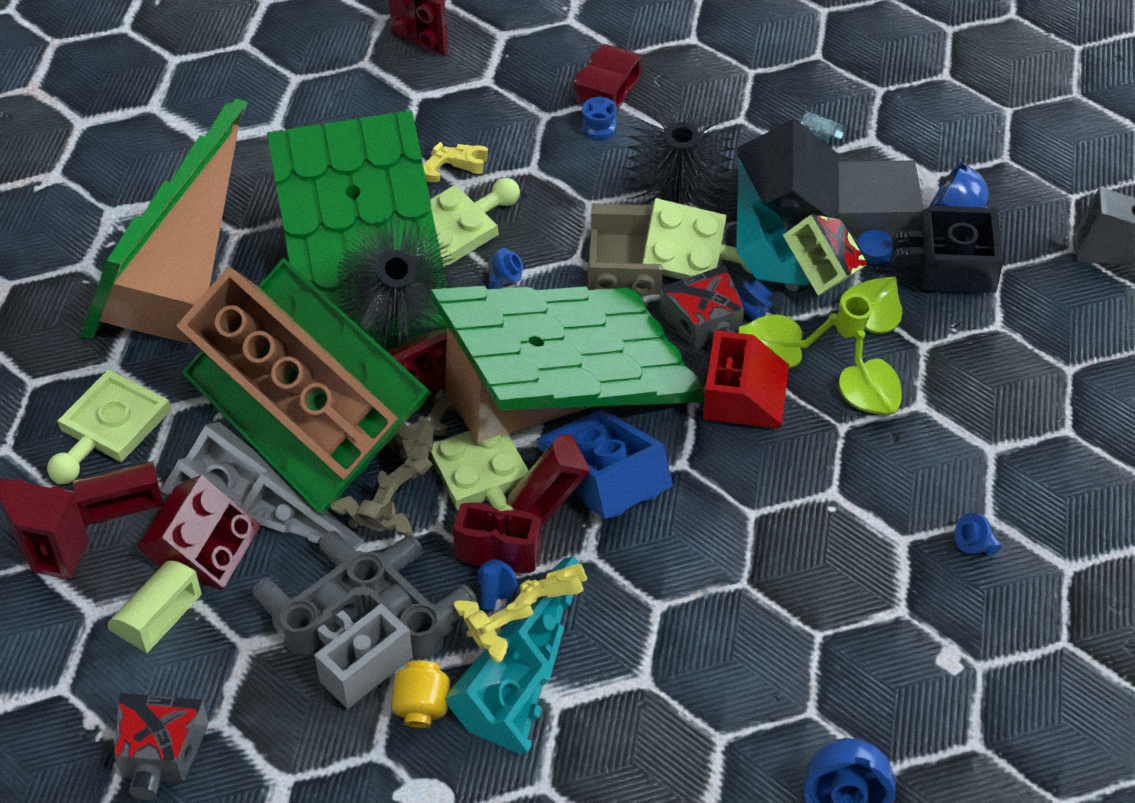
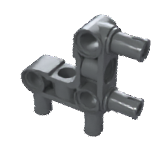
(348, 591)

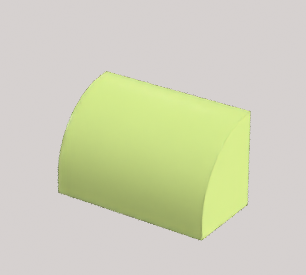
(156, 605)

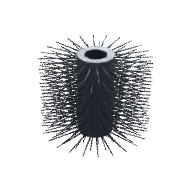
(679, 160)
(394, 282)

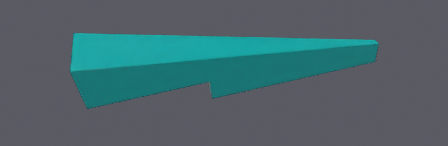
(762, 239)
(503, 697)

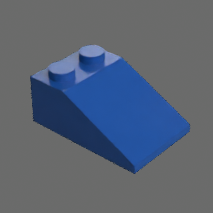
(622, 462)

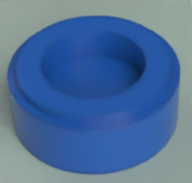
(876, 247)

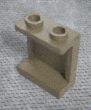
(618, 249)

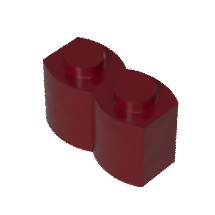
(609, 74)
(490, 534)

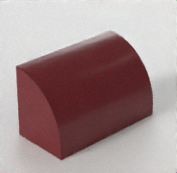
(550, 479)
(118, 493)

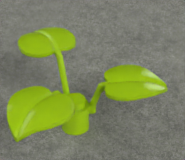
(866, 306)

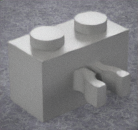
(362, 654)

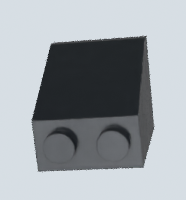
(793, 172)

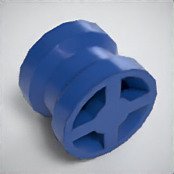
(599, 118)

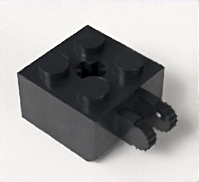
(953, 249)

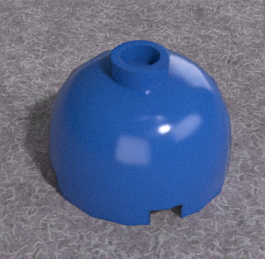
(965, 190)
(849, 773)

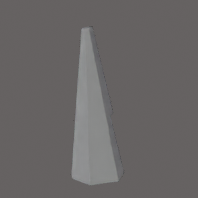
(254, 486)

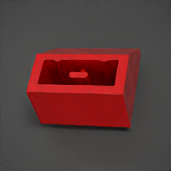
(745, 381)

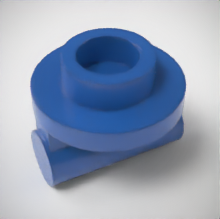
(504, 268)
(754, 299)
(975, 535)
(496, 582)

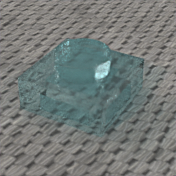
(823, 127)

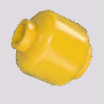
(420, 693)

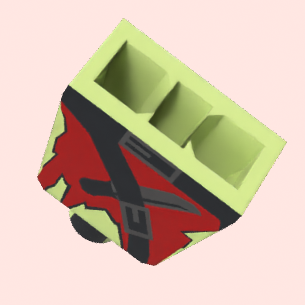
(826, 255)

